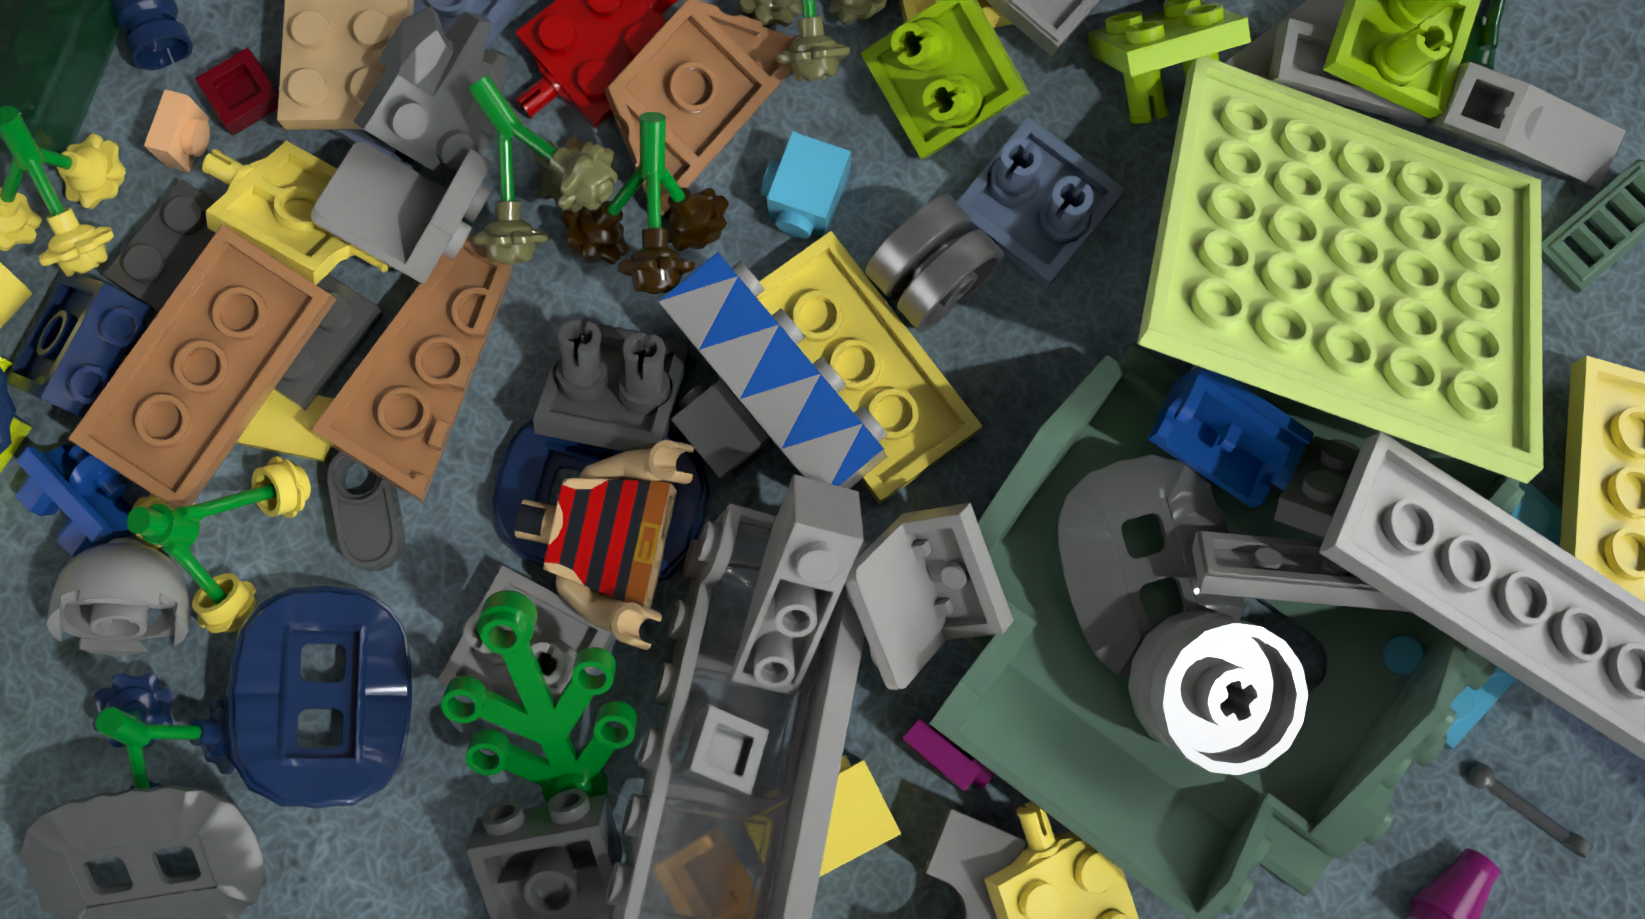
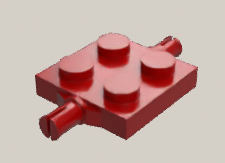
(584, 49)

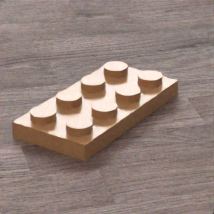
(202, 369)

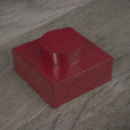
(239, 91)

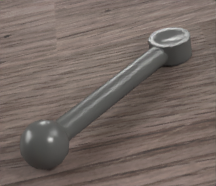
(1483, 777)

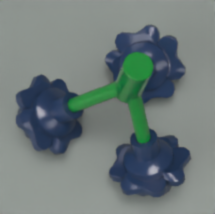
(139, 713)

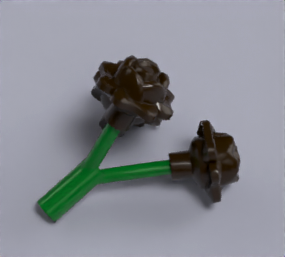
(689, 221)

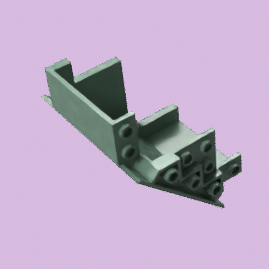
(1065, 723)

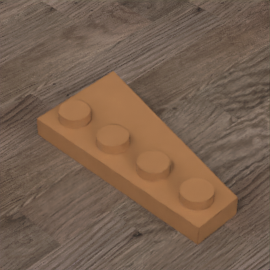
(416, 375)

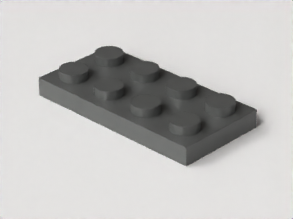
(174, 240)

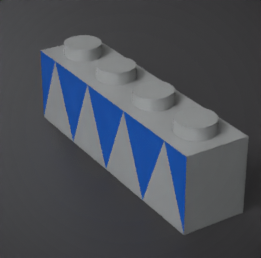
(772, 375)

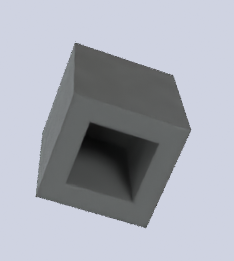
(721, 430)

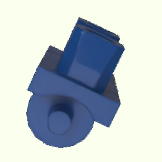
(79, 487)

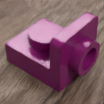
(946, 756)

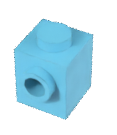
(806, 186)

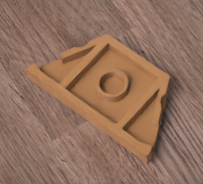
(706, 79)

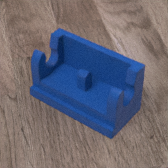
(1229, 435)

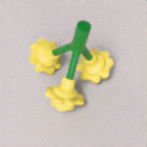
(90, 175)

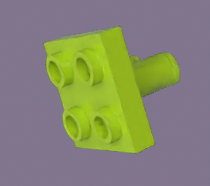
(1162, 39)
(1403, 49)
(944, 74)

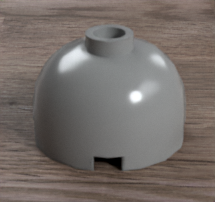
(108, 597)

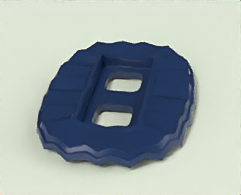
(530, 473)
(269, 695)

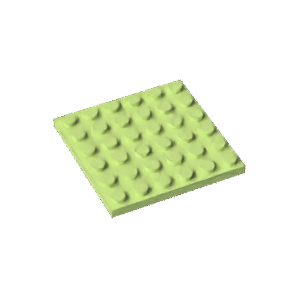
(1352, 269)

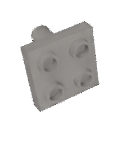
(555, 641)

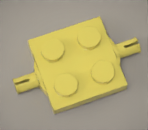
(273, 208)
(1058, 878)

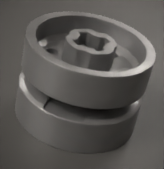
(933, 262)

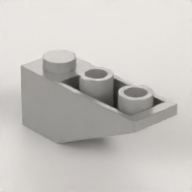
(1528, 125)
(798, 583)

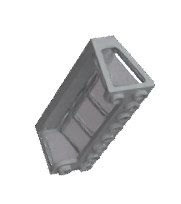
(701, 848)

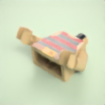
(610, 536)

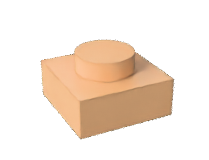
(178, 131)

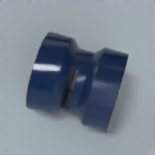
(151, 31)

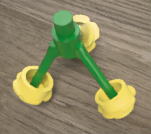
(223, 600)

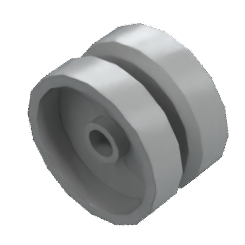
(1218, 691)

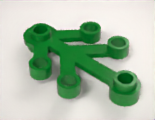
(540, 716)

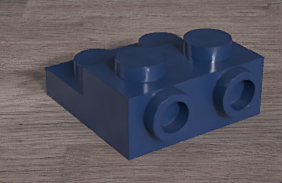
(77, 343)

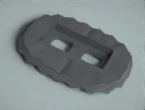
(1101, 573)
(132, 828)

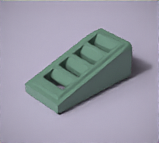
(1627, 197)

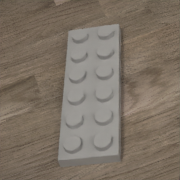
(1494, 586)

